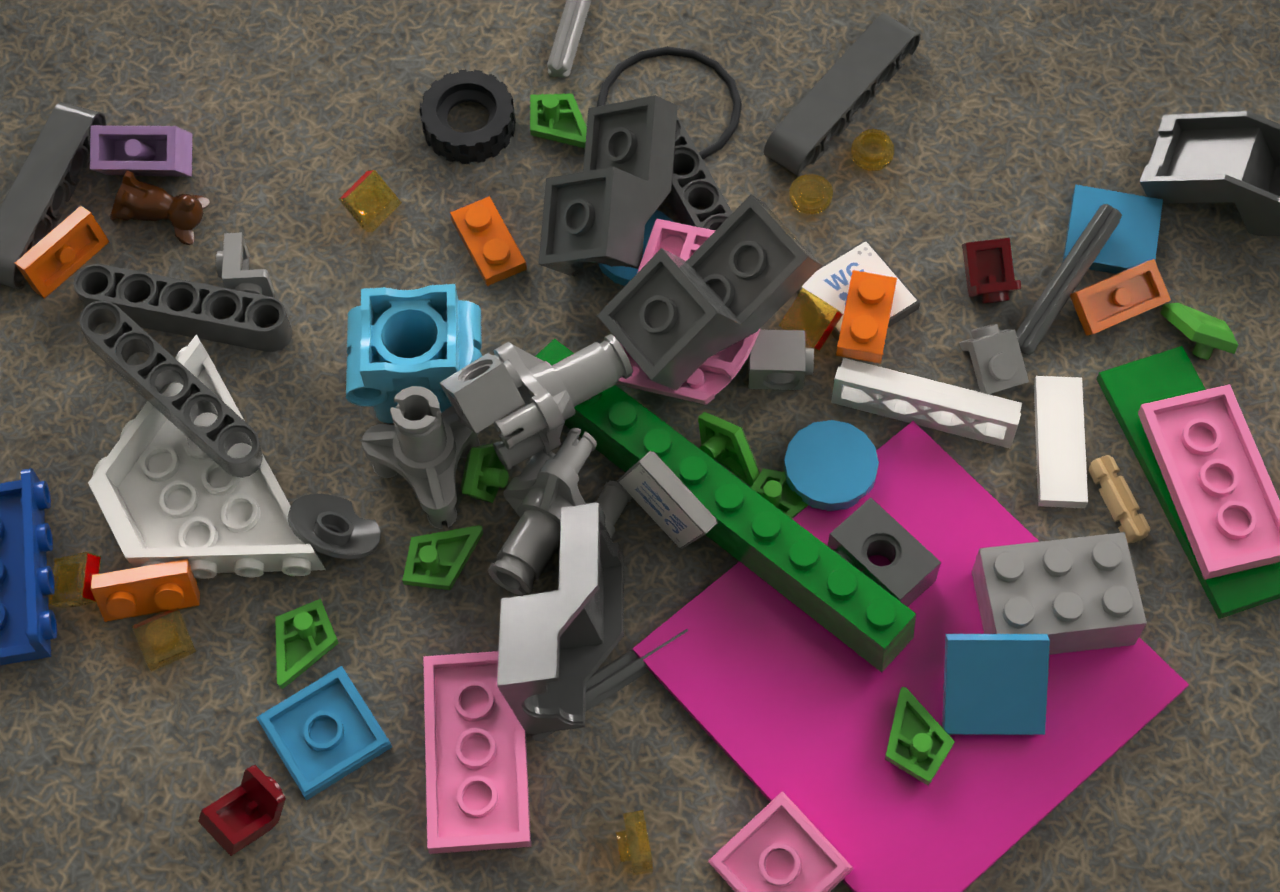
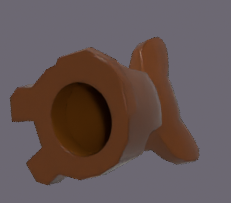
(152, 203)

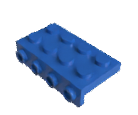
(24, 573)

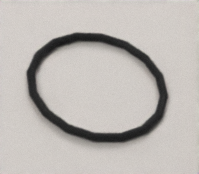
(689, 54)

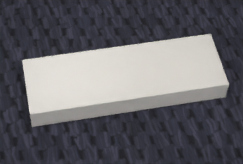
(1060, 442)

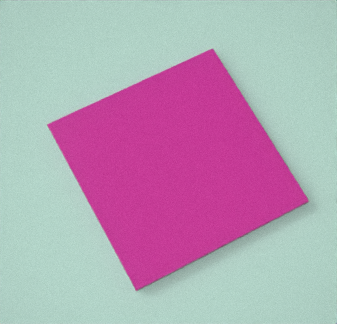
(818, 717)

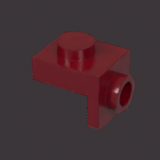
(990, 270)
(244, 812)

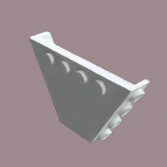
(179, 504)

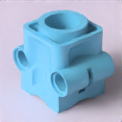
(407, 342)

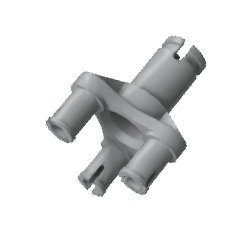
(552, 394)
(422, 449)
(537, 498)

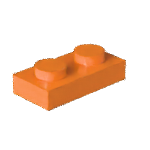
(488, 241)
(62, 252)
(1120, 297)
(866, 316)
(145, 590)

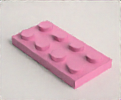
(1215, 480)
(473, 758)

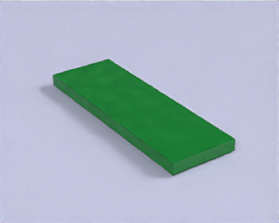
(1162, 378)

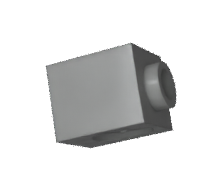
(780, 360)
(483, 392)

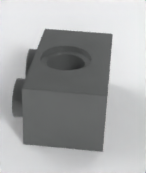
(875, 532)

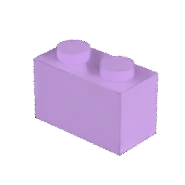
(141, 150)

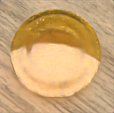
(872, 150)
(811, 194)

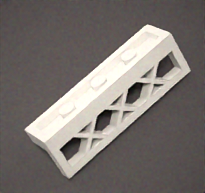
(926, 402)

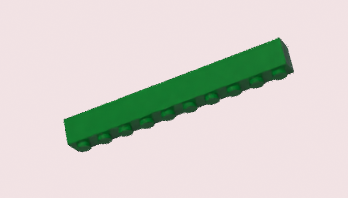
(751, 526)

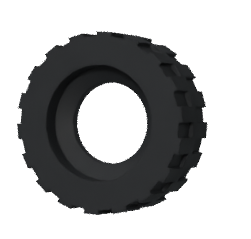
(460, 88)

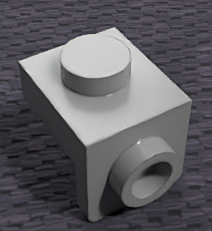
(234, 270)
(995, 358)

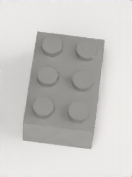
(1065, 588)

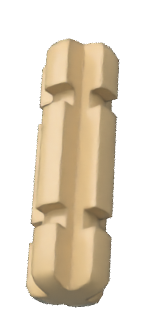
(1119, 498)

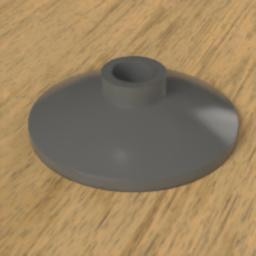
(333, 526)

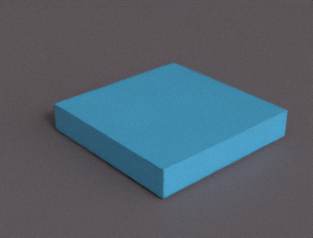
(1134, 237)
(995, 684)
(324, 732)

